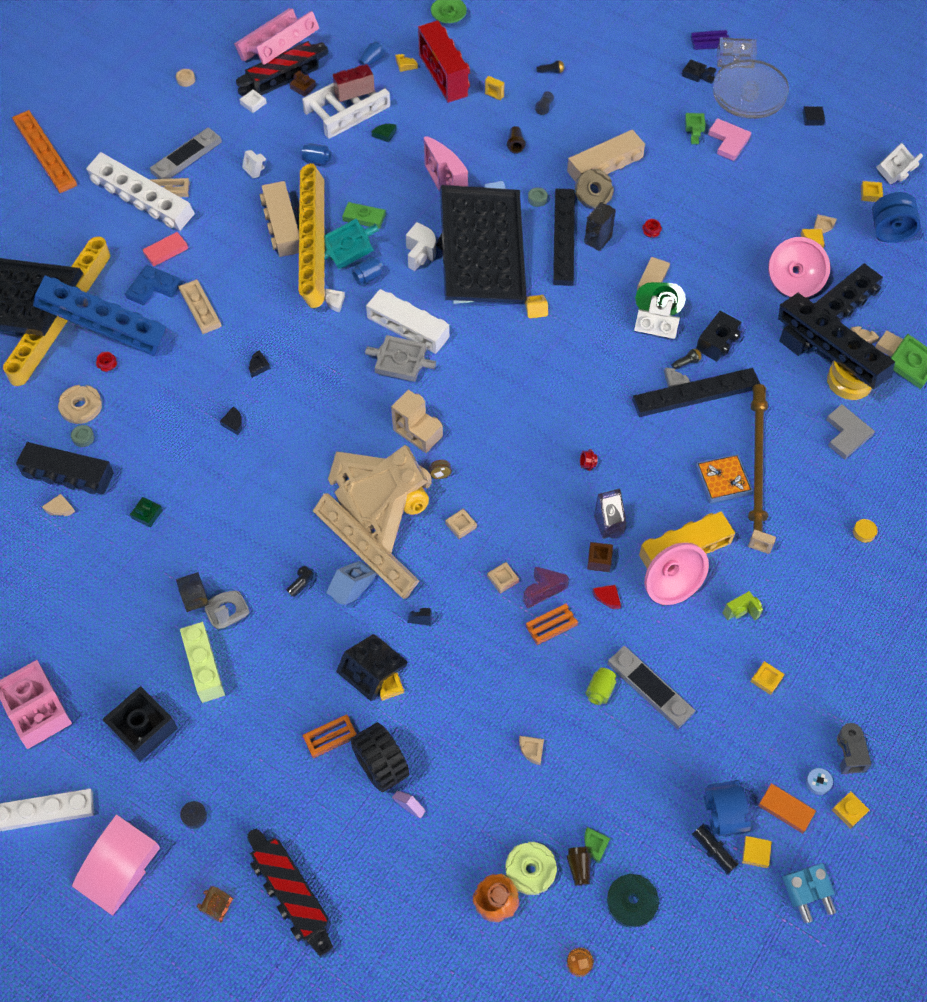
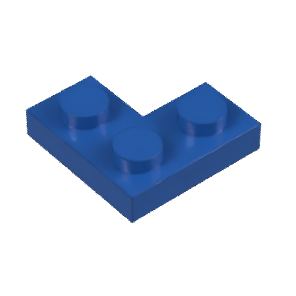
(152, 280)

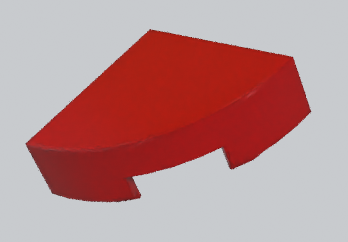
(608, 596)

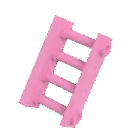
(276, 36)

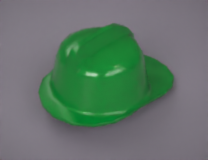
(663, 292)

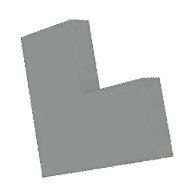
(853, 431)

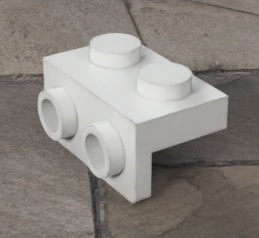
(897, 164)

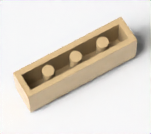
(608, 155)
(281, 218)

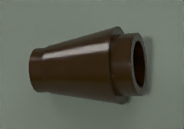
(515, 140)
(579, 864)

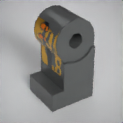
(854, 749)

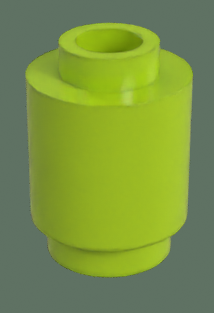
(601, 686)

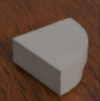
(674, 378)

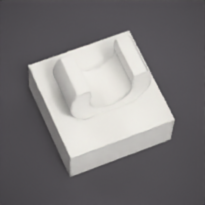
(253, 163)

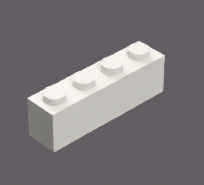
(407, 320)

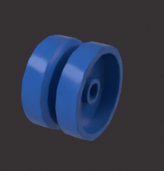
(896, 217)

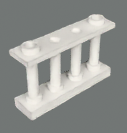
(346, 117)

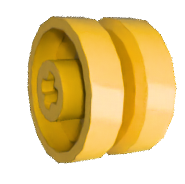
(846, 384)

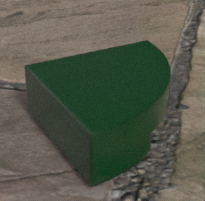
(384, 131)

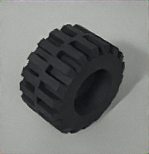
(380, 757)

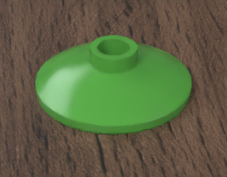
(448, 10)

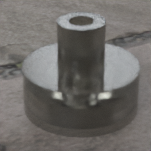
(193, 814)

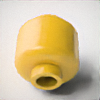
(416, 502)

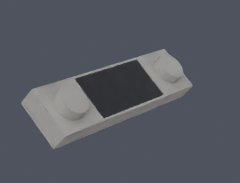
(186, 154)
(651, 687)

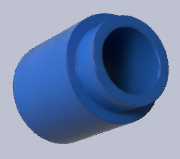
(316, 154)
(367, 270)

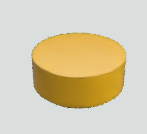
(865, 530)

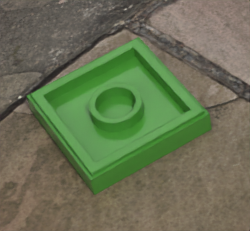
(911, 361)

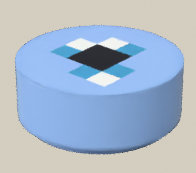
(819, 781)

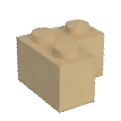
(413, 423)

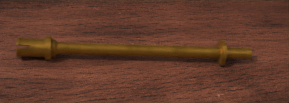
(758, 405)

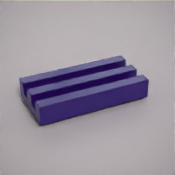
(707, 39)

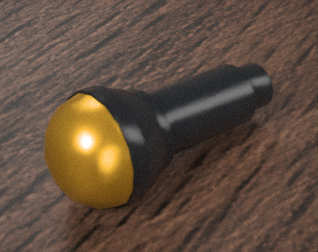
(557, 67)

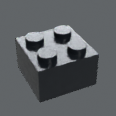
(140, 723)

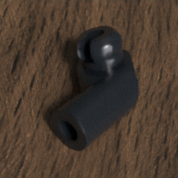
(305, 575)

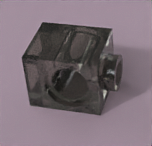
(192, 592)

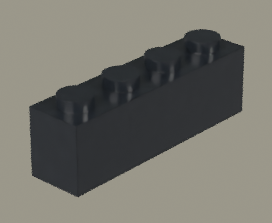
(65, 468)

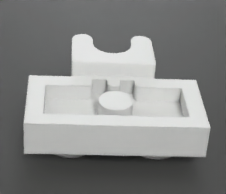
(657, 320)

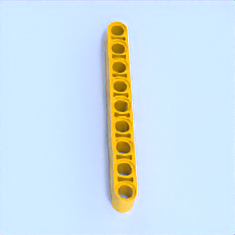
(311, 236)
(33, 347)

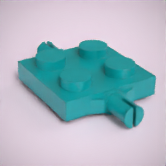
(348, 243)

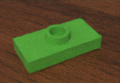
(365, 214)

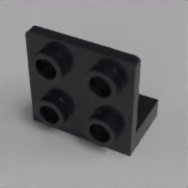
(369, 664)

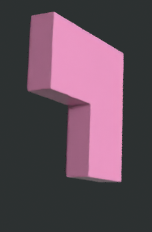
(733, 138)

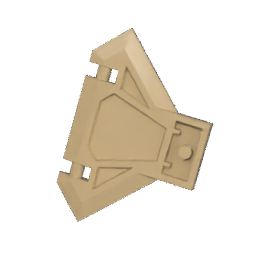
(376, 489)

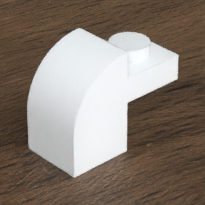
(422, 245)

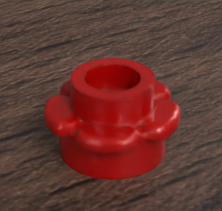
(652, 228)
(109, 359)
(588, 459)

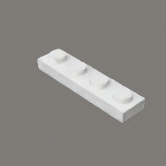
(46, 809)

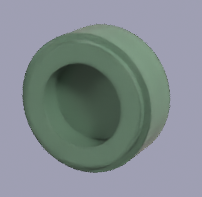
(537, 197)
(82, 436)

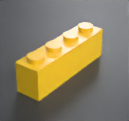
(709, 534)

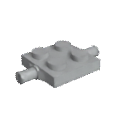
(400, 358)

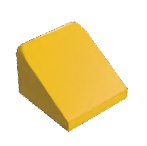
(536, 306)

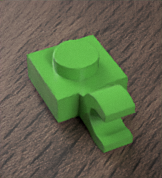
(695, 124)

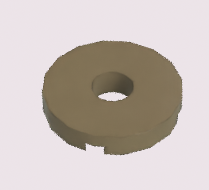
(583, 190)

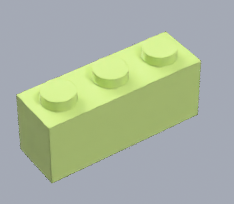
(202, 662)

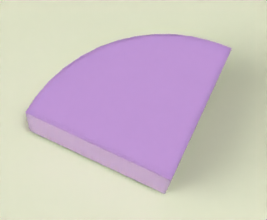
(409, 803)

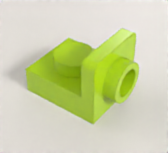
(741, 605)

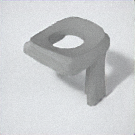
(219, 615)

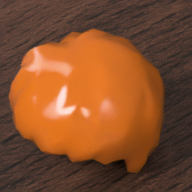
(496, 898)

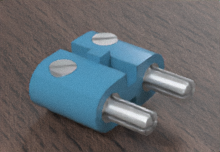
(807, 886)

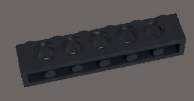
(839, 303)
(836, 340)

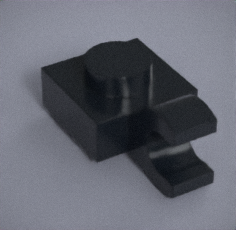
(697, 71)

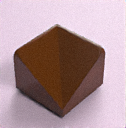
(600, 557)

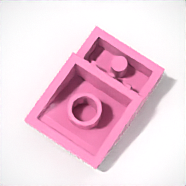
(443, 165)
(32, 704)
(115, 865)

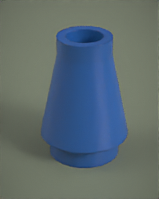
(372, 54)

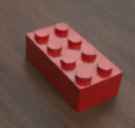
(443, 61)

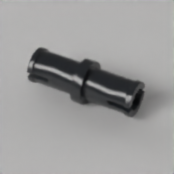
(715, 849)

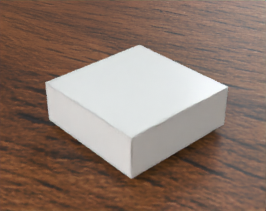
(252, 101)

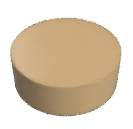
(185, 77)

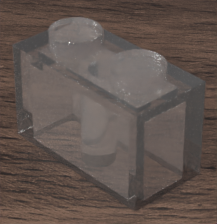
(735, 49)

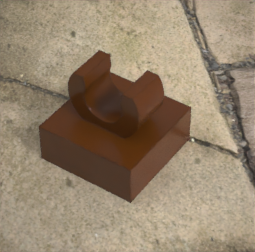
(302, 84)

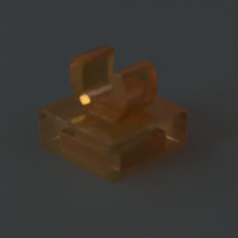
(215, 904)

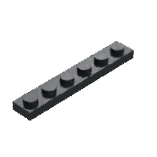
(564, 237)
(695, 392)

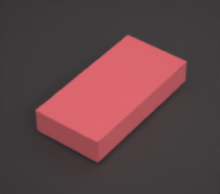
(165, 249)

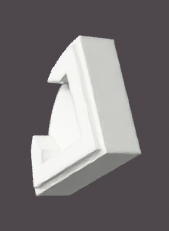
(334, 299)

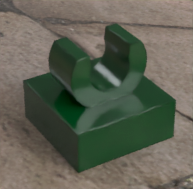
(146, 512)

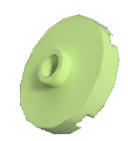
(533, 855)

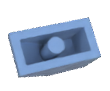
(350, 582)

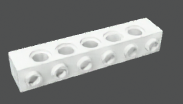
(140, 191)

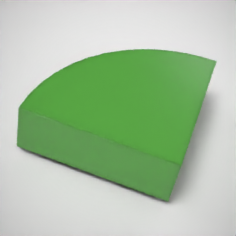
(596, 843)

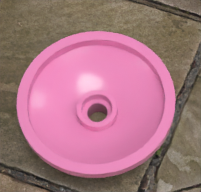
(811, 263)
(676, 573)

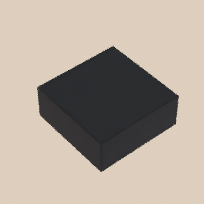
(813, 115)

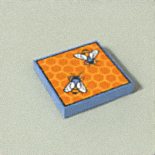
(723, 478)

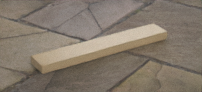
(365, 546)

